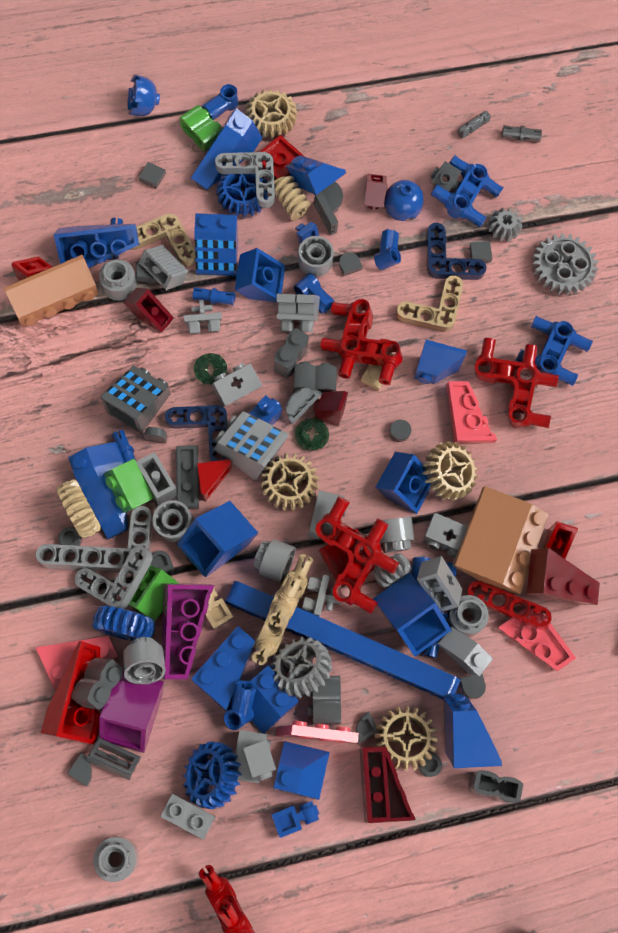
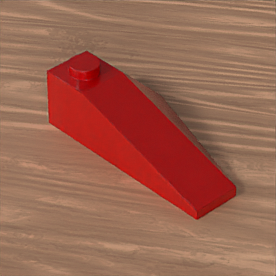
(64, 715)

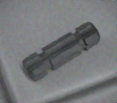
(474, 124)

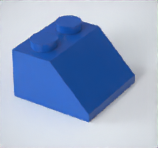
(313, 174)
(259, 276)
(404, 482)
(270, 702)

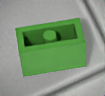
(128, 486)
(149, 594)

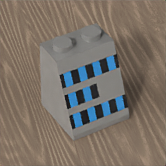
(250, 443)

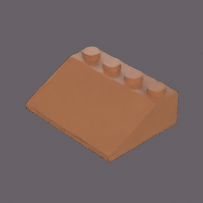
(500, 540)

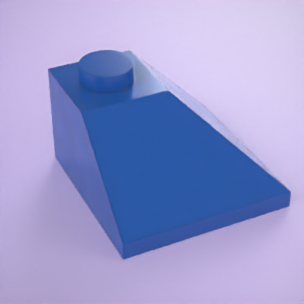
(438, 362)
(301, 770)

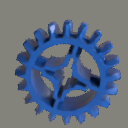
(231, 196)
(122, 623)
(212, 775)

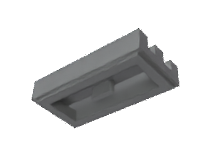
(326, 213)
(126, 768)

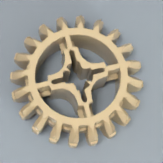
(269, 107)
(442, 460)
(297, 477)
(78, 508)
(416, 738)

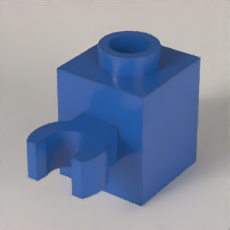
(267, 410)

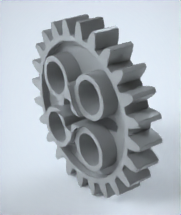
(564, 264)

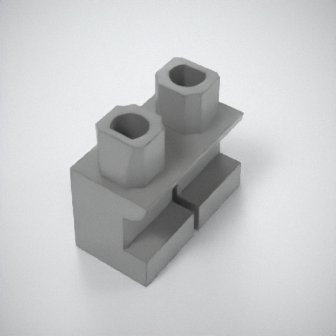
(297, 307)

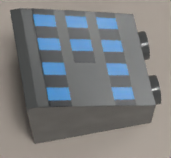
(136, 398)

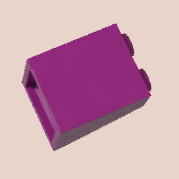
(130, 714)

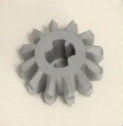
(505, 224)
(387, 579)

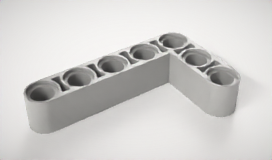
(104, 554)

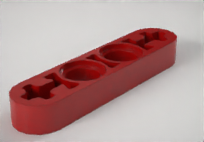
(510, 601)

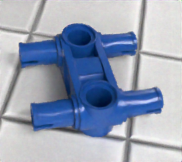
(467, 191)
(556, 348)

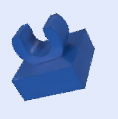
(306, 231)

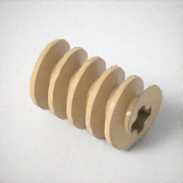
(291, 197)

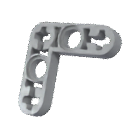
(255, 167)
(114, 588)

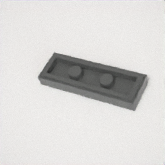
(187, 476)

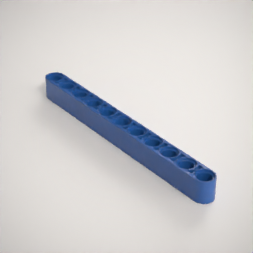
(348, 643)

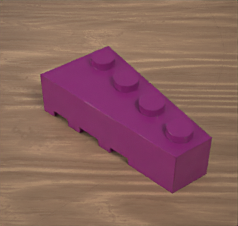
(182, 624)

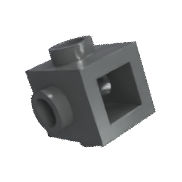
(450, 173)

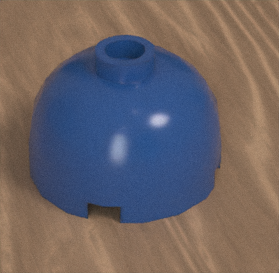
(142, 96)
(404, 200)

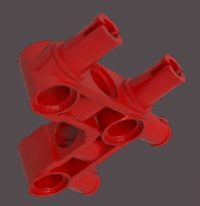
(366, 350)
(509, 373)
(358, 565)
(224, 902)

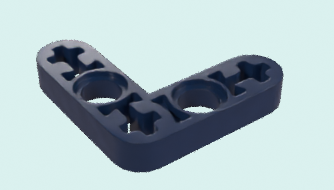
(441, 260)
(207, 420)

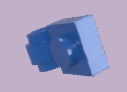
(288, 820)

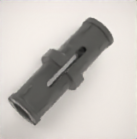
(521, 133)

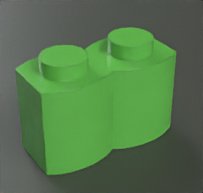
(200, 127)

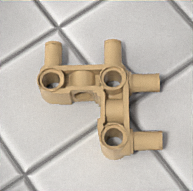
(282, 611)

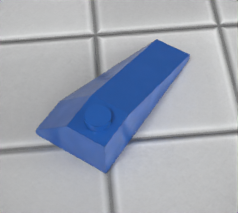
(235, 136)
(95, 242)
(89, 472)

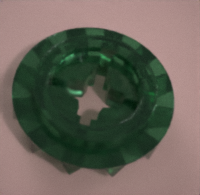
(202, 364)
(318, 441)

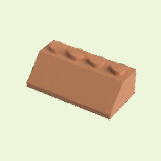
(51, 291)

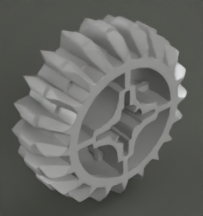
(303, 673)

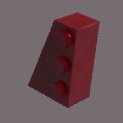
(560, 580)
(381, 788)

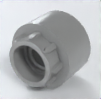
(315, 247)
(121, 288)
(164, 513)
(397, 535)
(274, 559)
(476, 608)
(144, 661)
(102, 862)

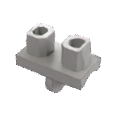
(193, 321)
(319, 585)

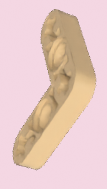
(170, 233)
(437, 315)

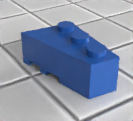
(225, 668)

